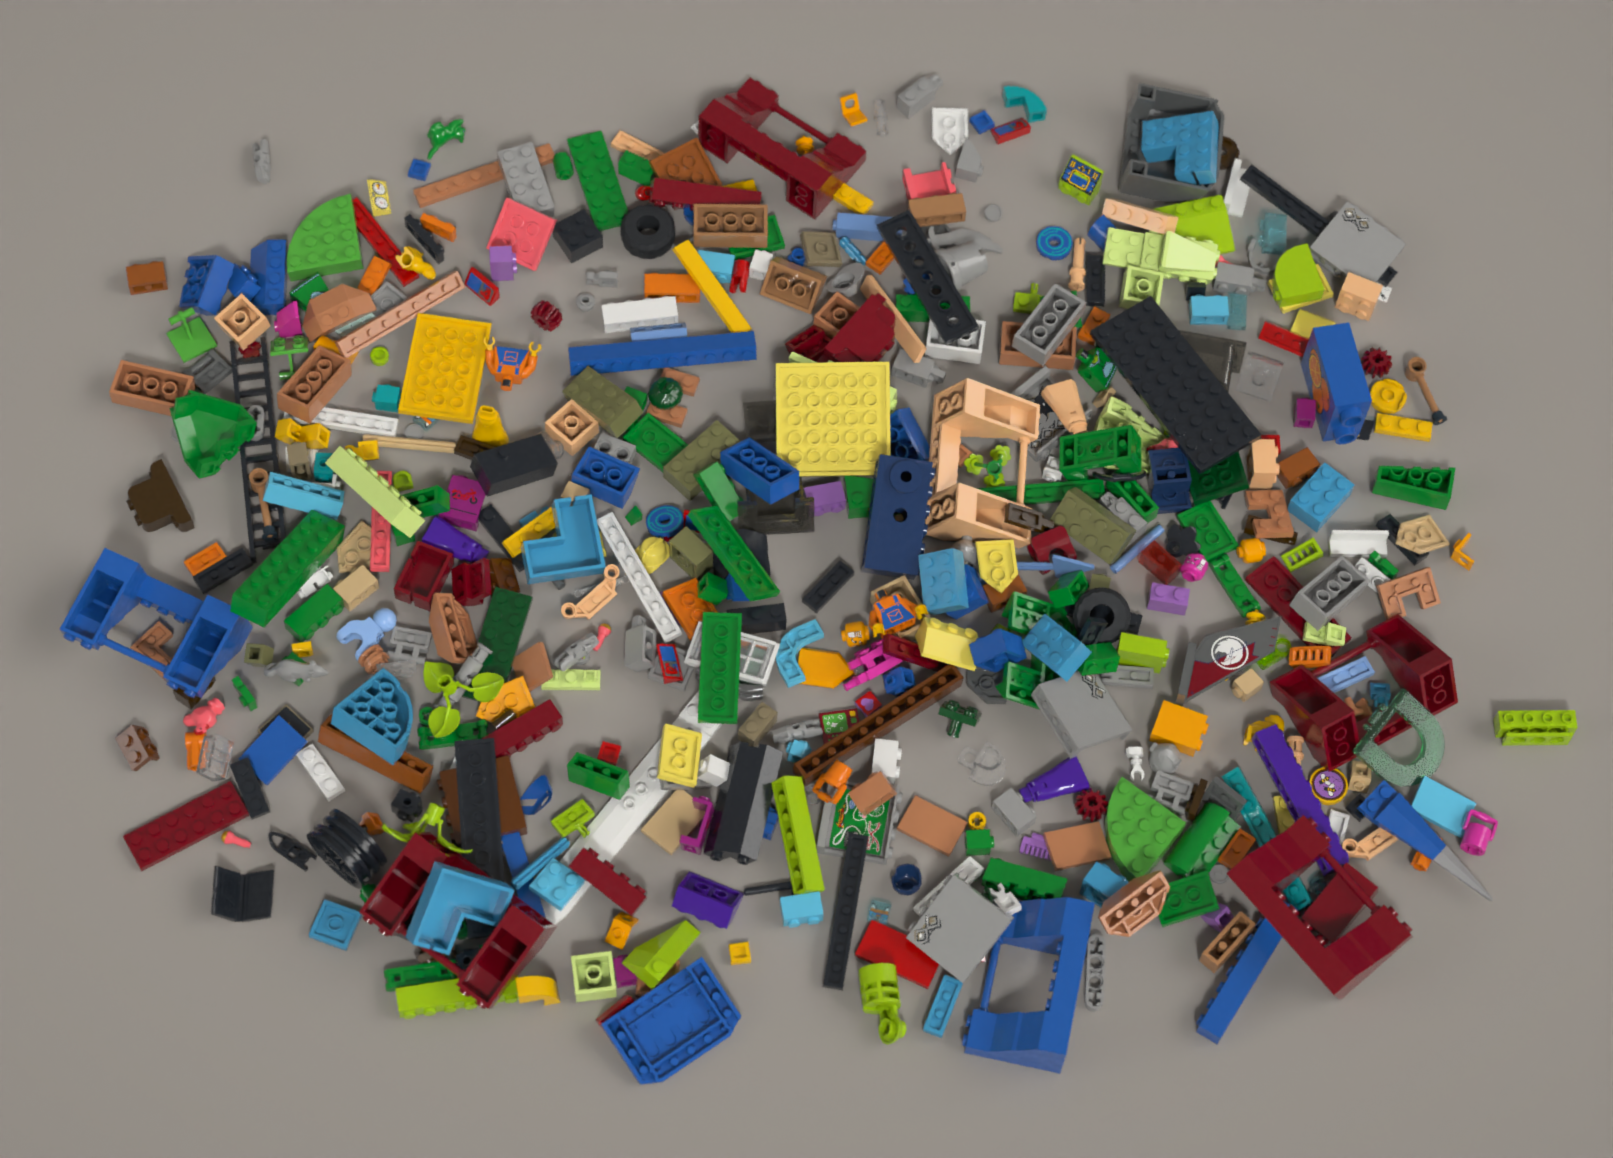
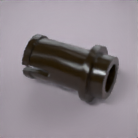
(508, 716)

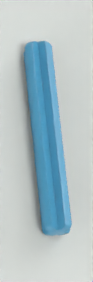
(538, 864)

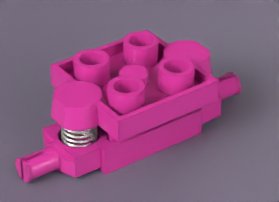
(871, 670)

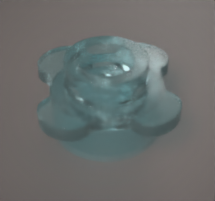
(1318, 884)

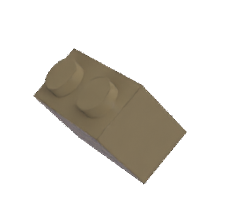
(299, 461)
(757, 725)

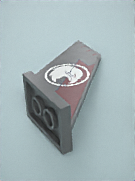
(1224, 655)

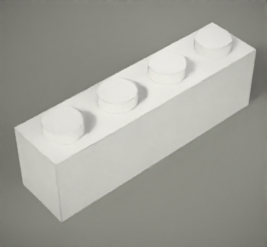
(640, 313)

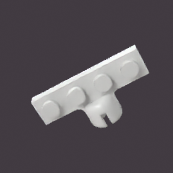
(968, 871)

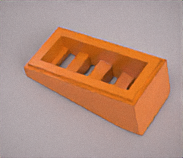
(1297, 656)

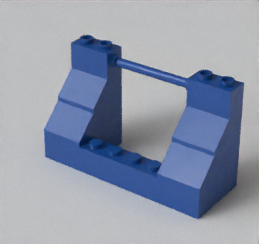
(118, 587)
(1036, 1037)

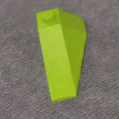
(658, 955)

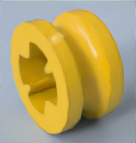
(981, 817)

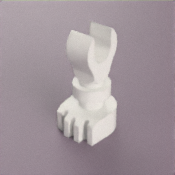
(1135, 753)

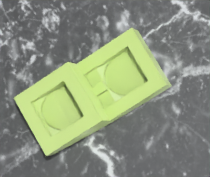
(1328, 635)

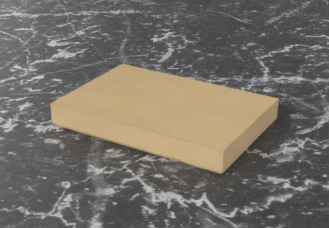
(672, 820)

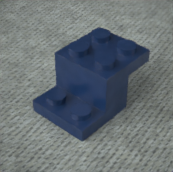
(1169, 480)

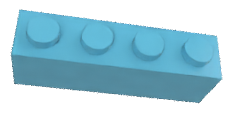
(303, 495)

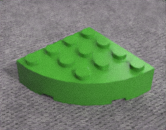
(326, 241)
(1138, 830)

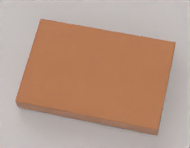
(932, 826)
(1077, 846)

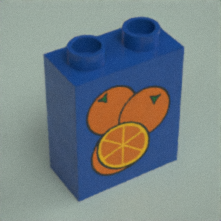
(1336, 382)

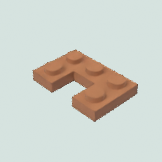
(678, 414)
(1279, 521)
(1417, 581)
(151, 644)

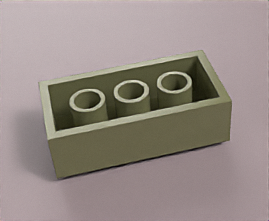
(603, 401)
(697, 455)
(1093, 525)

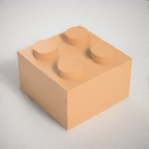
(1358, 296)
(242, 321)
(572, 427)
(1262, 464)

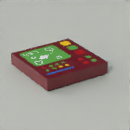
(837, 722)

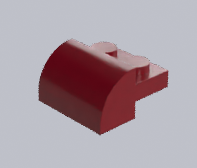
(809, 343)
(471, 582)

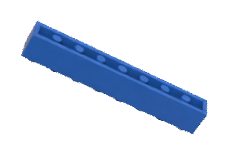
(1239, 981)

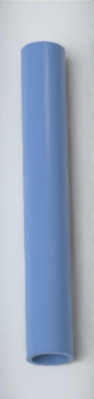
(1136, 549)

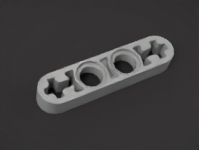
(1098, 973)

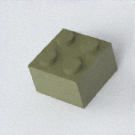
(691, 553)

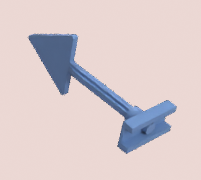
(1060, 565)

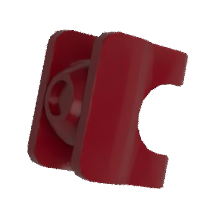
(1051, 542)

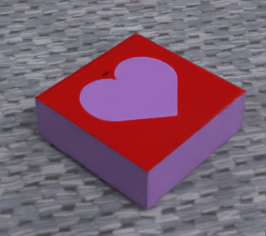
(868, 704)

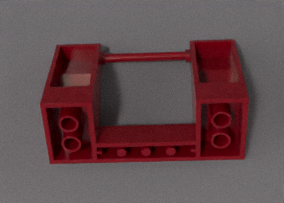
(812, 180)
(1331, 724)
(505, 952)
(1350, 958)

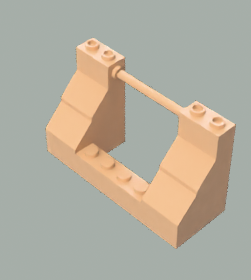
(981, 412)

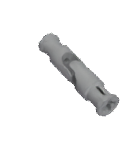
(467, 672)

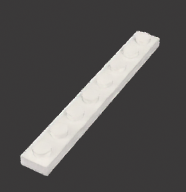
(639, 577)

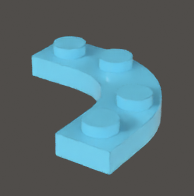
(790, 646)

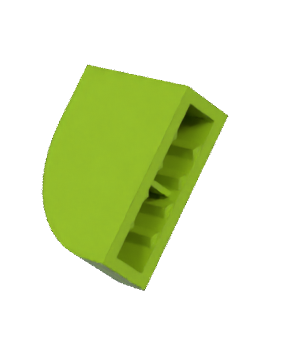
(1296, 278)

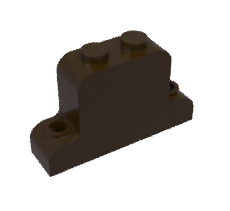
(158, 502)

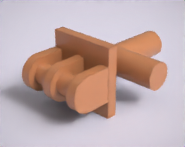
(1360, 709)

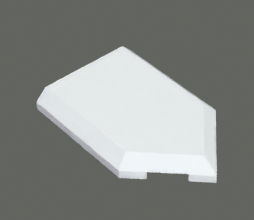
(949, 127)

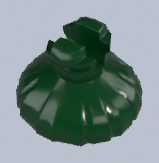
(668, 397)

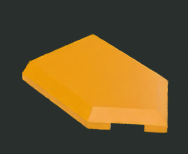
(823, 668)
(512, 695)

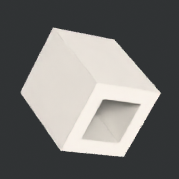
(760, 264)
(713, 770)

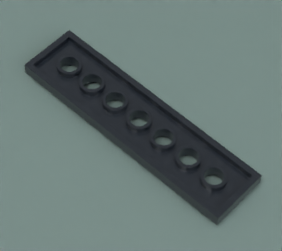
(922, 287)

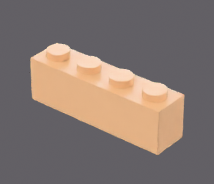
(1139, 216)

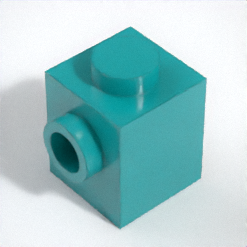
(387, 398)
(322, 472)

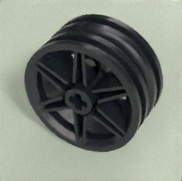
(346, 848)

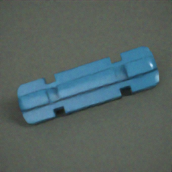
(852, 251)

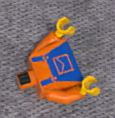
(510, 364)
(893, 614)

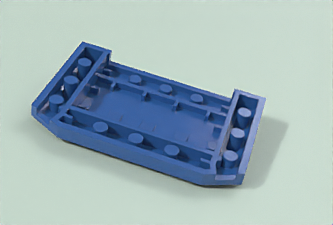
(673, 1024)

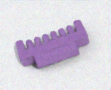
(1036, 841)

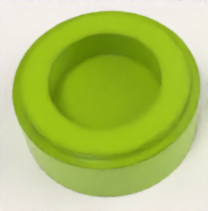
(379, 356)

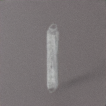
(618, 580)

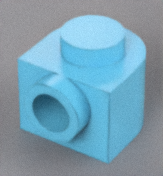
(797, 750)

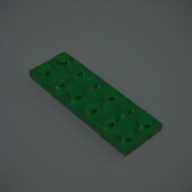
(502, 632)

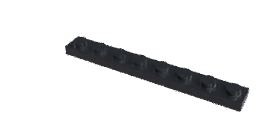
(845, 911)

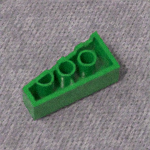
(1415, 485)
(858, 496)
(1023, 881)

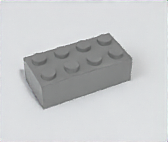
(525, 178)
(1049, 324)
(1329, 593)

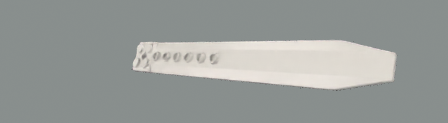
(623, 817)

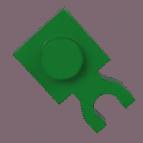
(1383, 565)
(246, 697)

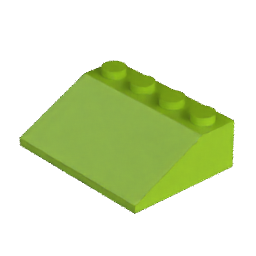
(1203, 220)

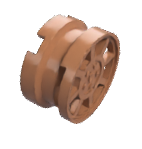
(373, 656)

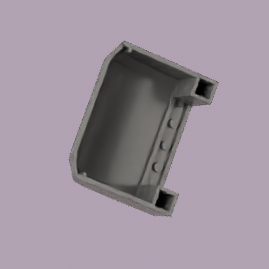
(1158, 178)

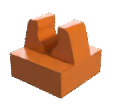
(372, 822)

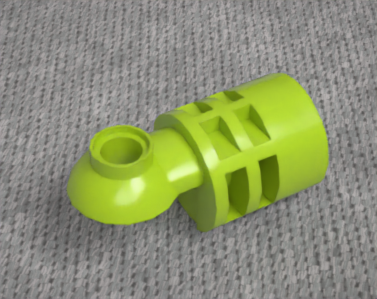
(882, 997)

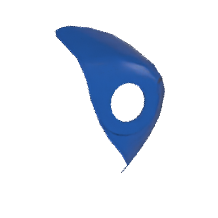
(538, 791)

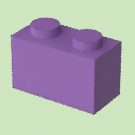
(502, 263)
(827, 497)
(1168, 599)

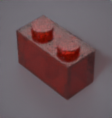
(1160, 563)

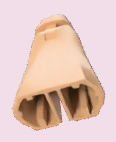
(1066, 403)

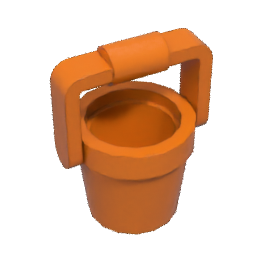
(835, 776)

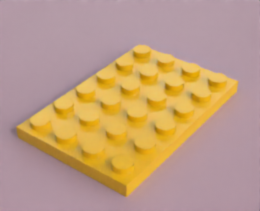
(444, 368)

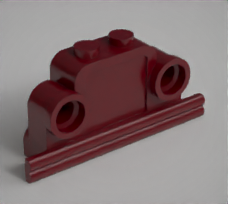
(864, 335)

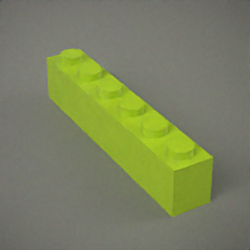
(797, 835)
(439, 997)

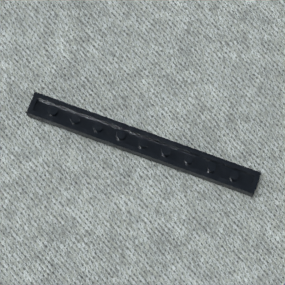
(1295, 208)

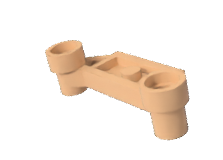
(596, 598)
(1370, 845)

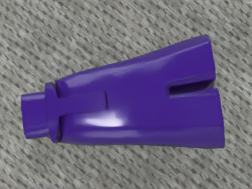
(446, 537)
(1058, 781)

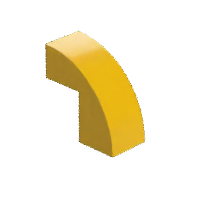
(314, 435)
(537, 988)

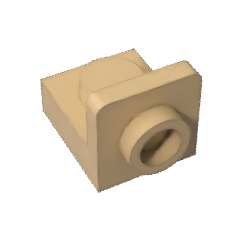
(1360, 777)

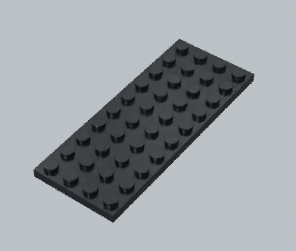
(1175, 384)

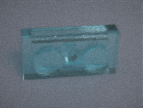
(1237, 311)

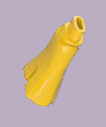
(489, 427)

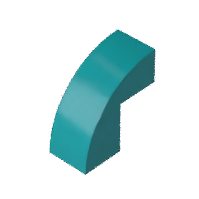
(1032, 104)

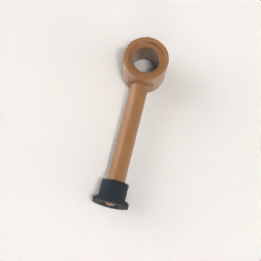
(1418, 376)
(255, 474)

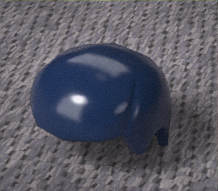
(907, 879)

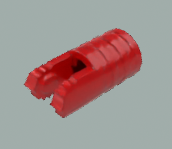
(740, 275)

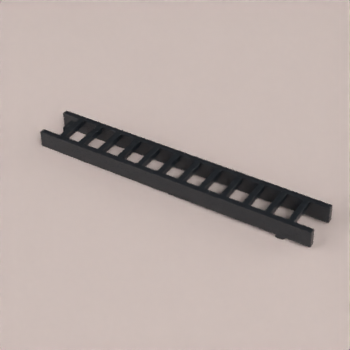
(265, 544)

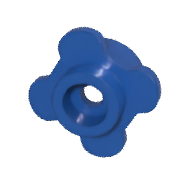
(797, 252)

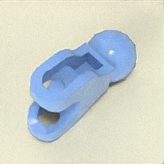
(369, 630)

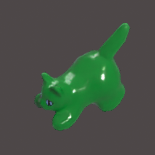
(440, 134)

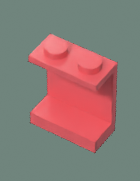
(928, 183)

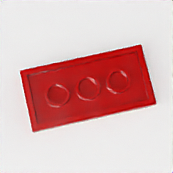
(890, 946)

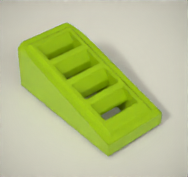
(1304, 546)

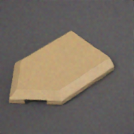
(1421, 535)
(355, 549)

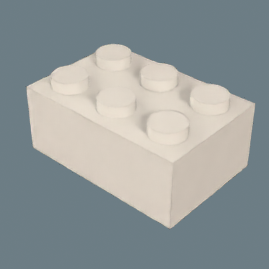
(964, 349)

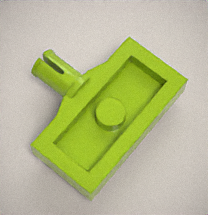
(1026, 301)
(573, 819)

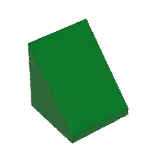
(634, 516)

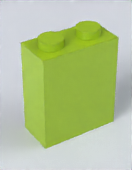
(1142, 651)

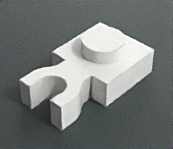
(1005, 902)

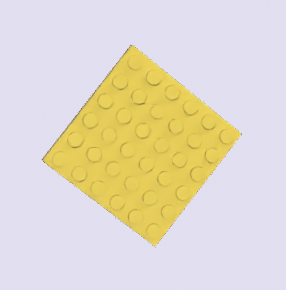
(833, 416)

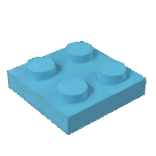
(557, 884)

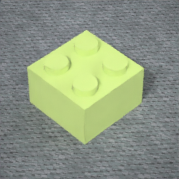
(1139, 285)
(593, 976)

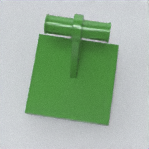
(190, 338)
(288, 346)

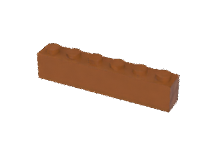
(406, 770)

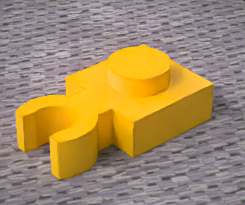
(366, 449)

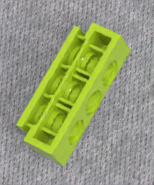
(1535, 727)

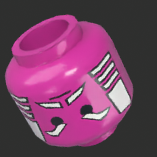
(1194, 567)

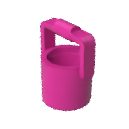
(1477, 835)

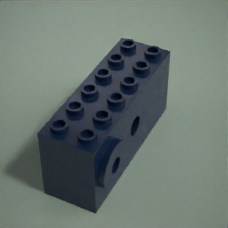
(900, 488)

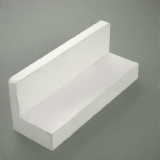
(1236, 191)
(1357, 543)

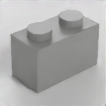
(1014, 812)

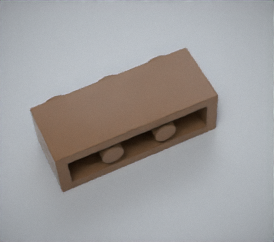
(938, 209)
(1227, 942)

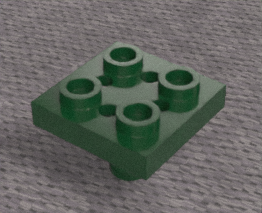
(959, 716)

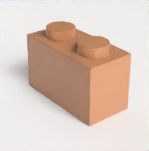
(872, 793)

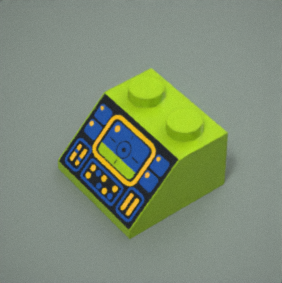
(1081, 180)

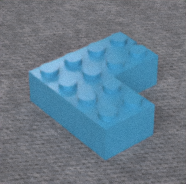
(1189, 140)
(575, 549)
(449, 898)

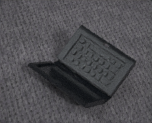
(758, 546)
(242, 896)

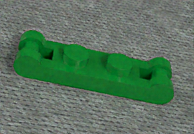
(1233, 585)
(462, 732)
(416, 975)

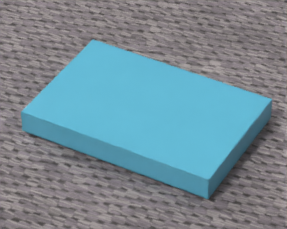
(1441, 806)

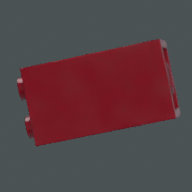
(1338, 905)

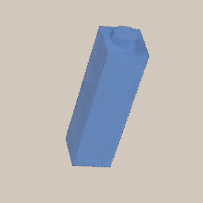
(859, 226)

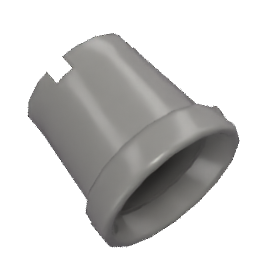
(963, 262)

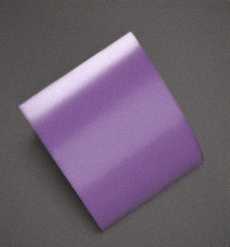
(1218, 919)

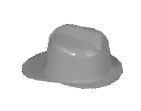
(846, 280)

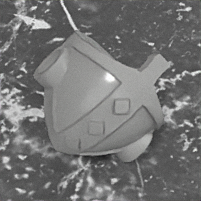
(968, 549)
(1164, 757)

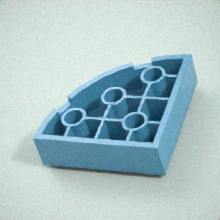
(377, 716)

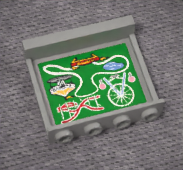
(845, 818)

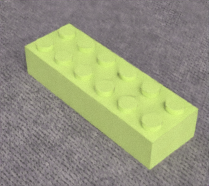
(375, 490)

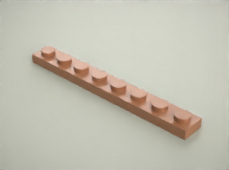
(471, 180)
(400, 314)

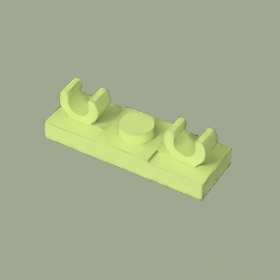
(573, 680)

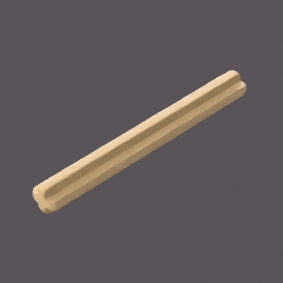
(411, 443)

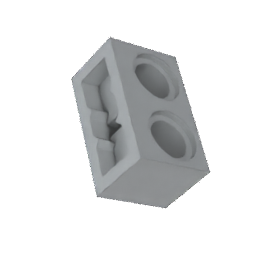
(616, 447)

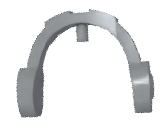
(1265, 271)

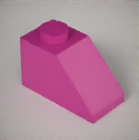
(288, 321)

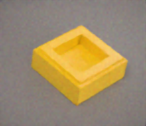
(302, 649)
(739, 953)

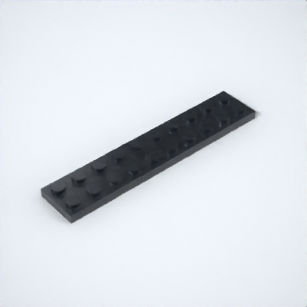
(479, 814)

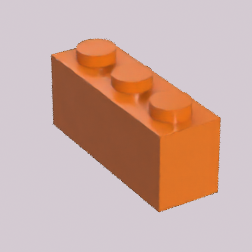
(672, 284)

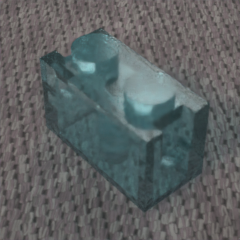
(1273, 233)

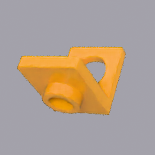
(853, 114)
(1457, 554)
(620, 930)

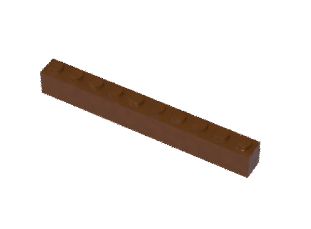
(879, 724)

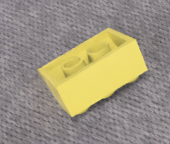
(946, 642)

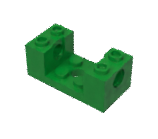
(1118, 447)

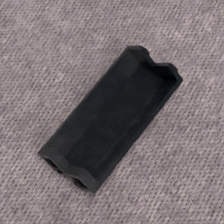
(743, 803)

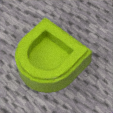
(402, 481)

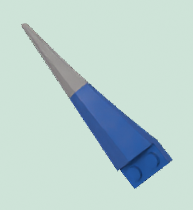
(1396, 816)

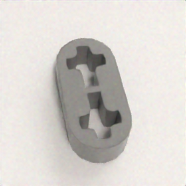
(260, 421)

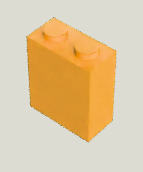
(1179, 727)

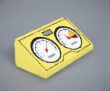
(378, 197)

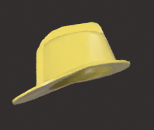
(653, 553)

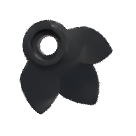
(1184, 539)

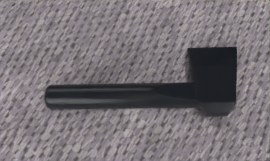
(768, 888)

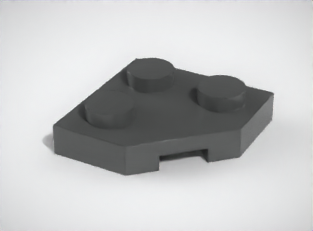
(983, 685)

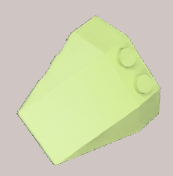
(1117, 414)

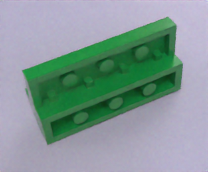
(1202, 841)

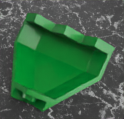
(210, 430)

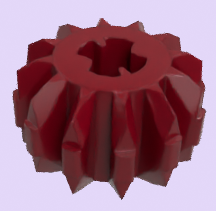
(546, 316)
(1376, 362)
(1084, 801)

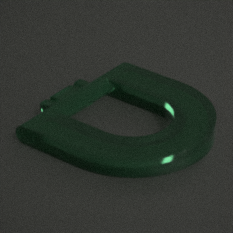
(1428, 729)

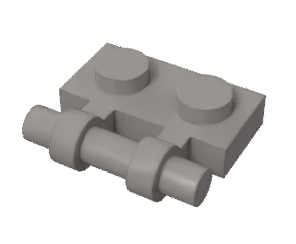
(409, 639)
(1172, 787)

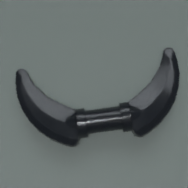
(1120, 477)

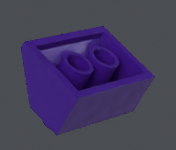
(707, 900)

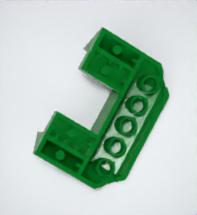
(1022, 616)

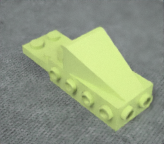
(1165, 253)

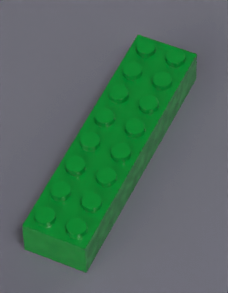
(287, 568)

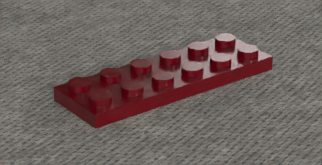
(1278, 590)
(186, 826)

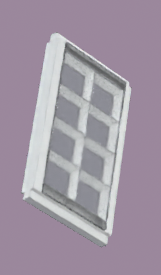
(756, 656)

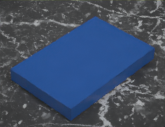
(274, 749)

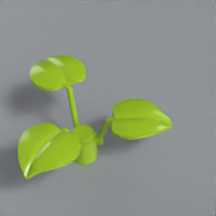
(439, 678)
(432, 816)

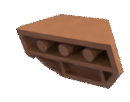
(335, 310)
(451, 628)
(1134, 904)

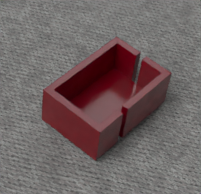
(426, 576)

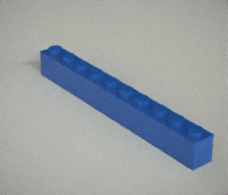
(663, 353)

